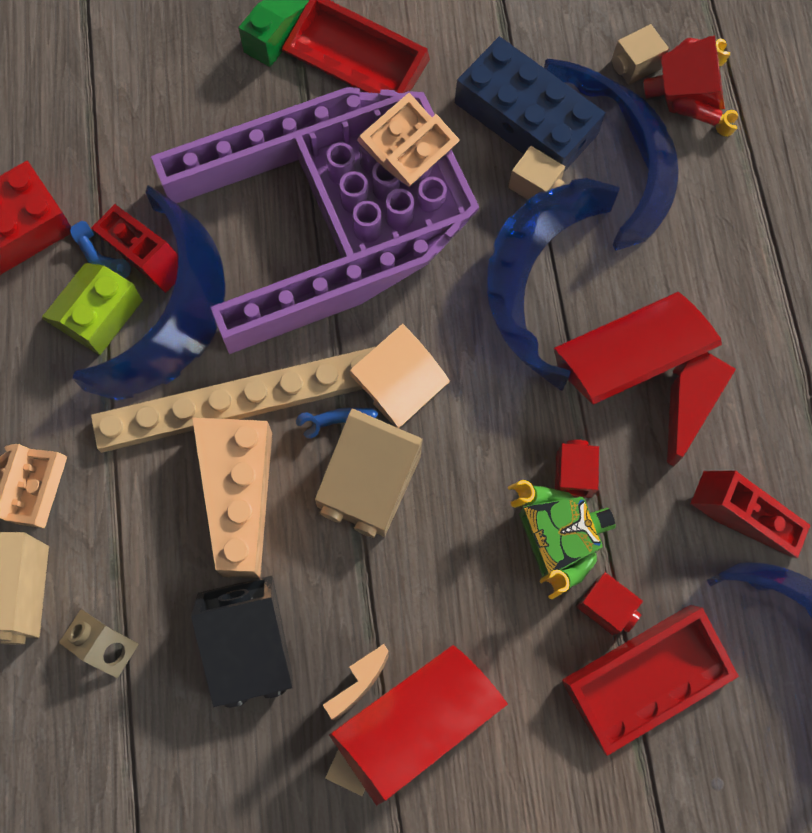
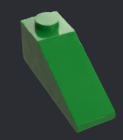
(269, 27)

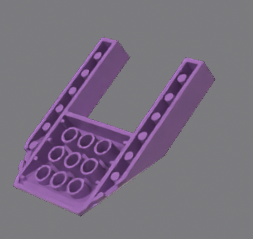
(373, 216)

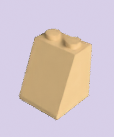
(368, 474)
(21, 586)

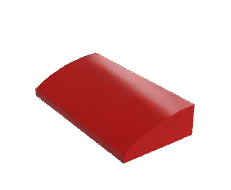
(355, 49)
(636, 347)
(650, 678)
(417, 723)

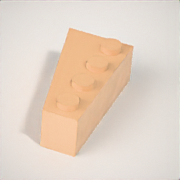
(235, 488)

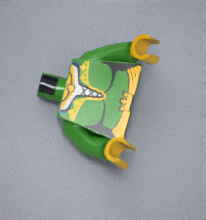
(561, 533)

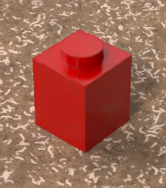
(577, 468)
(611, 605)

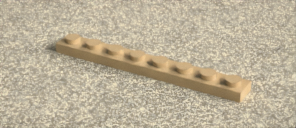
(226, 401)

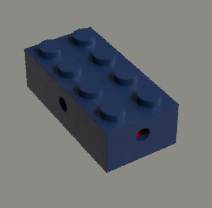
(527, 104)

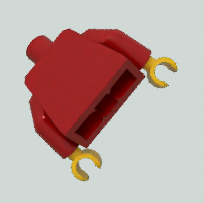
(694, 82)

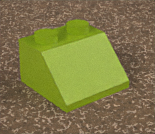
(94, 306)

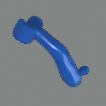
(81, 234)
(328, 418)

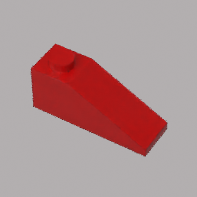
(139, 246)
(692, 399)
(750, 511)

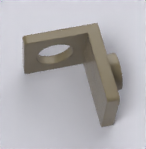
(89, 639)

